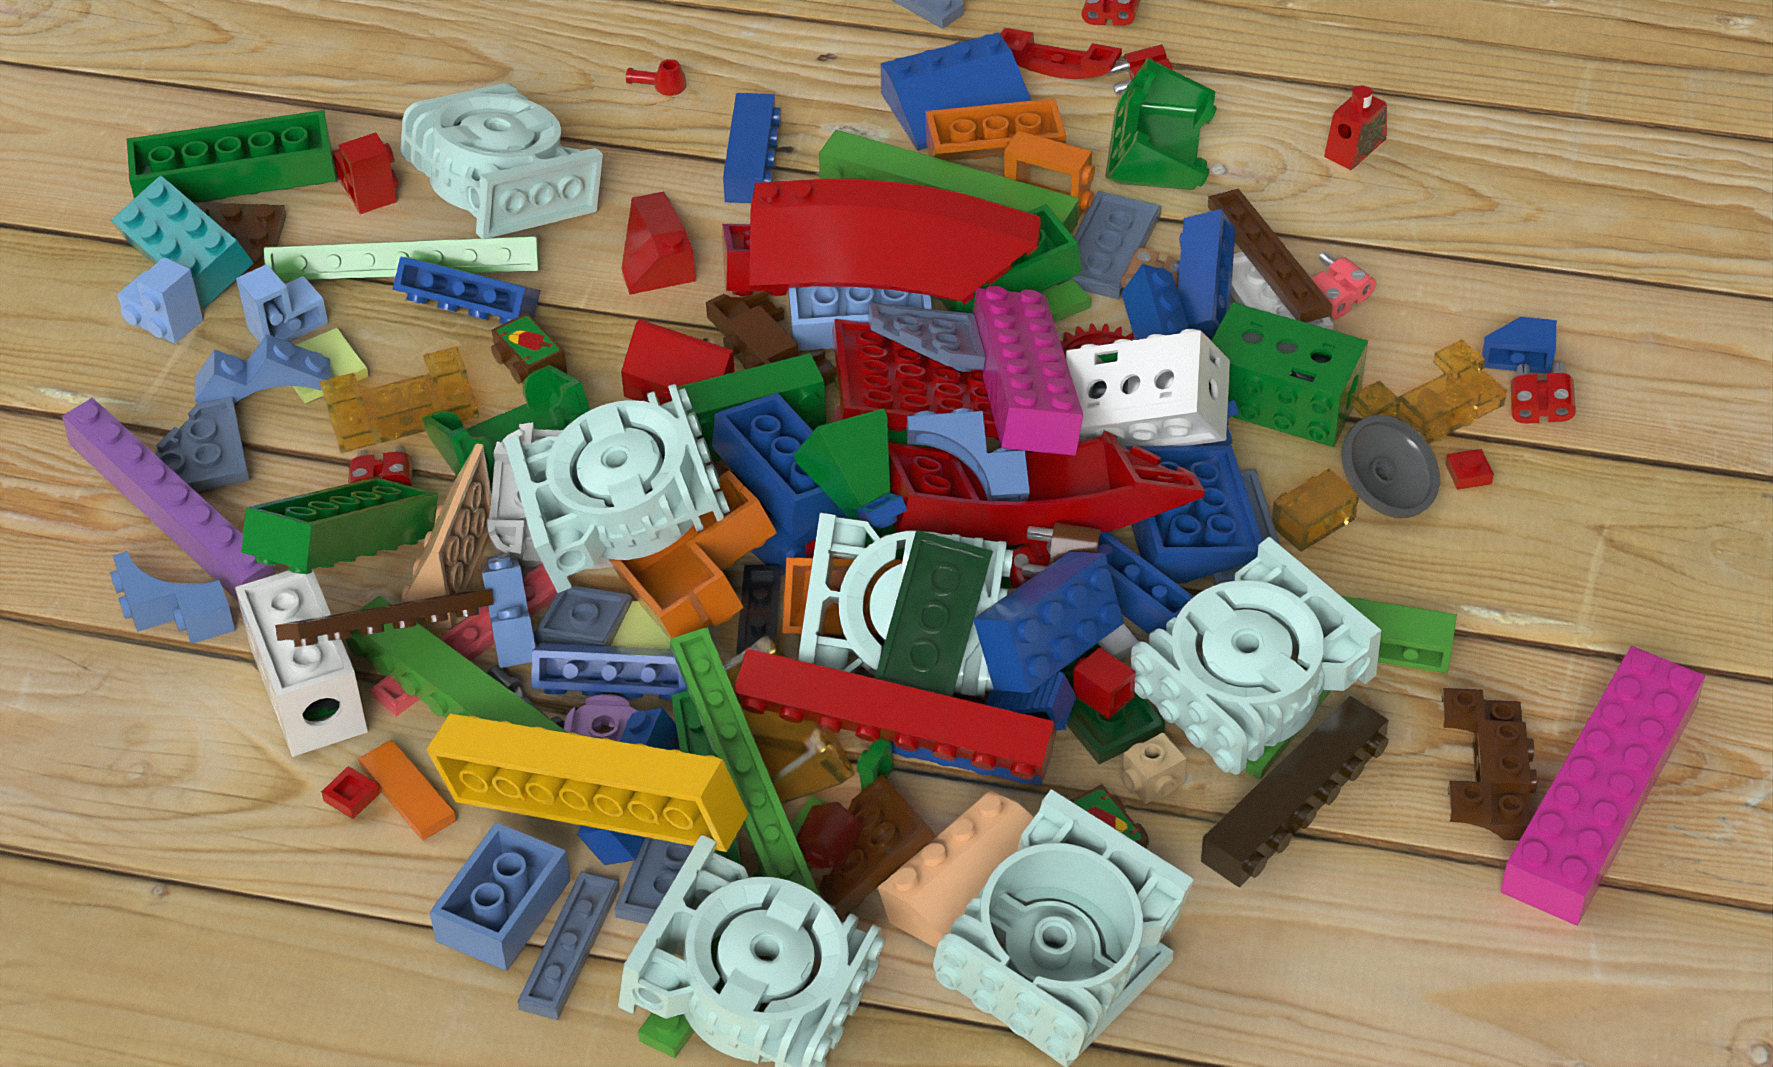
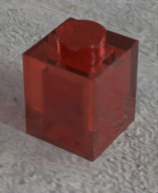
(828, 835)

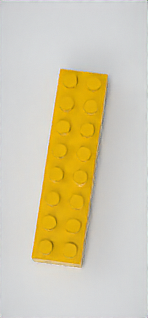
(588, 781)

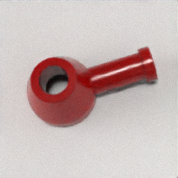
(667, 80)

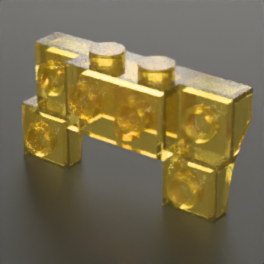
(1443, 403)
(398, 407)

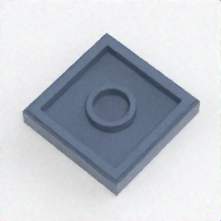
(583, 617)

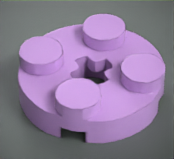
(598, 712)

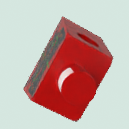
(1357, 128)

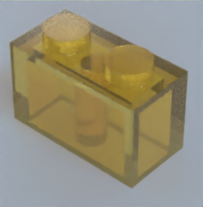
(1314, 509)

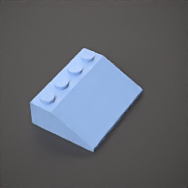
(817, 307)

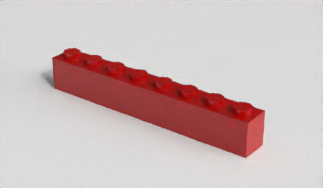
(895, 713)

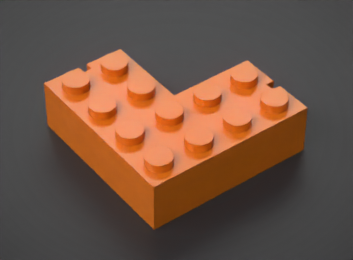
(685, 581)

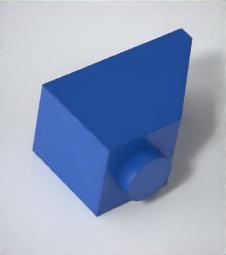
(1522, 342)

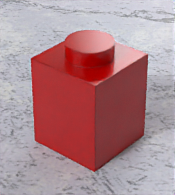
(1103, 682)

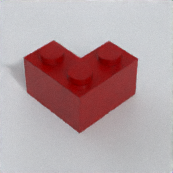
(366, 172)

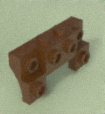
(755, 335)
(1501, 763)

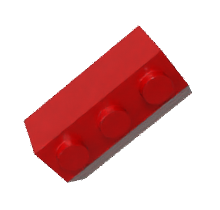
(668, 357)

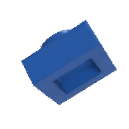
(882, 511)

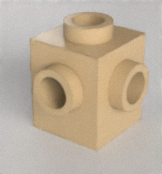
(1153, 768)

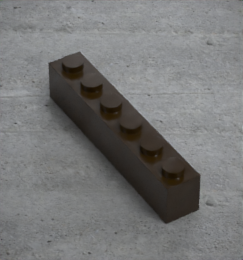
(1294, 792)

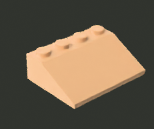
(456, 540)
(953, 868)

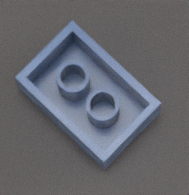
(500, 896)

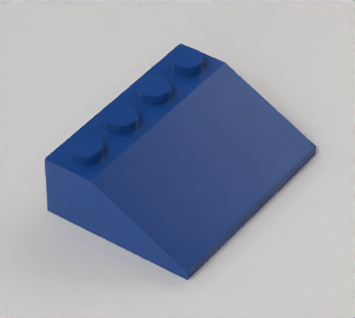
(949, 78)
(1207, 532)

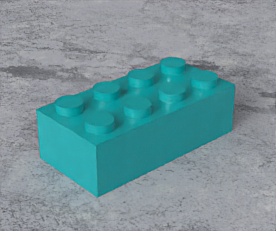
(171, 226)

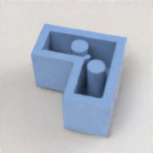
(162, 301)
(279, 308)

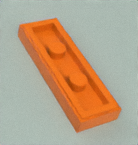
(407, 790)

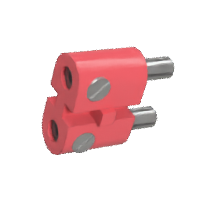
(1343, 283)

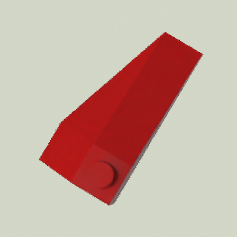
(655, 246)

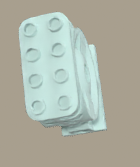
(500, 159)
(616, 460)
(847, 540)
(1261, 694)
(1061, 889)
(754, 920)

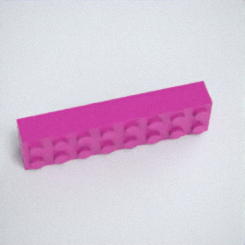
(1026, 372)
(1602, 785)

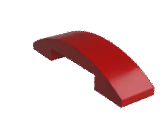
(1060, 61)

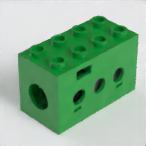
(1290, 372)

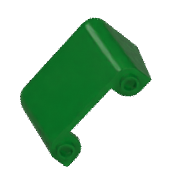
(1160, 130)
(551, 404)

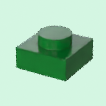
(875, 762)

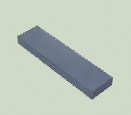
(568, 945)

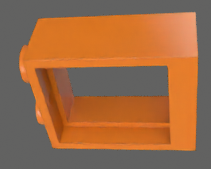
(1053, 155)

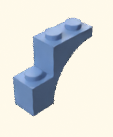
(269, 366)
(963, 435)
(153, 602)
(510, 612)

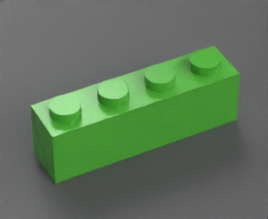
(1410, 634)

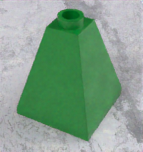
(849, 460)

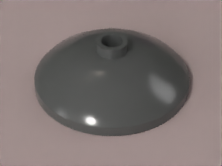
(1390, 466)

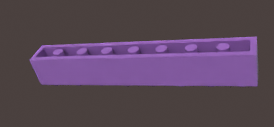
(162, 496)

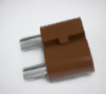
(1063, 539)

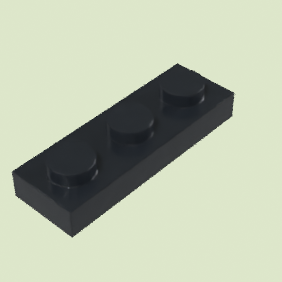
(761, 605)

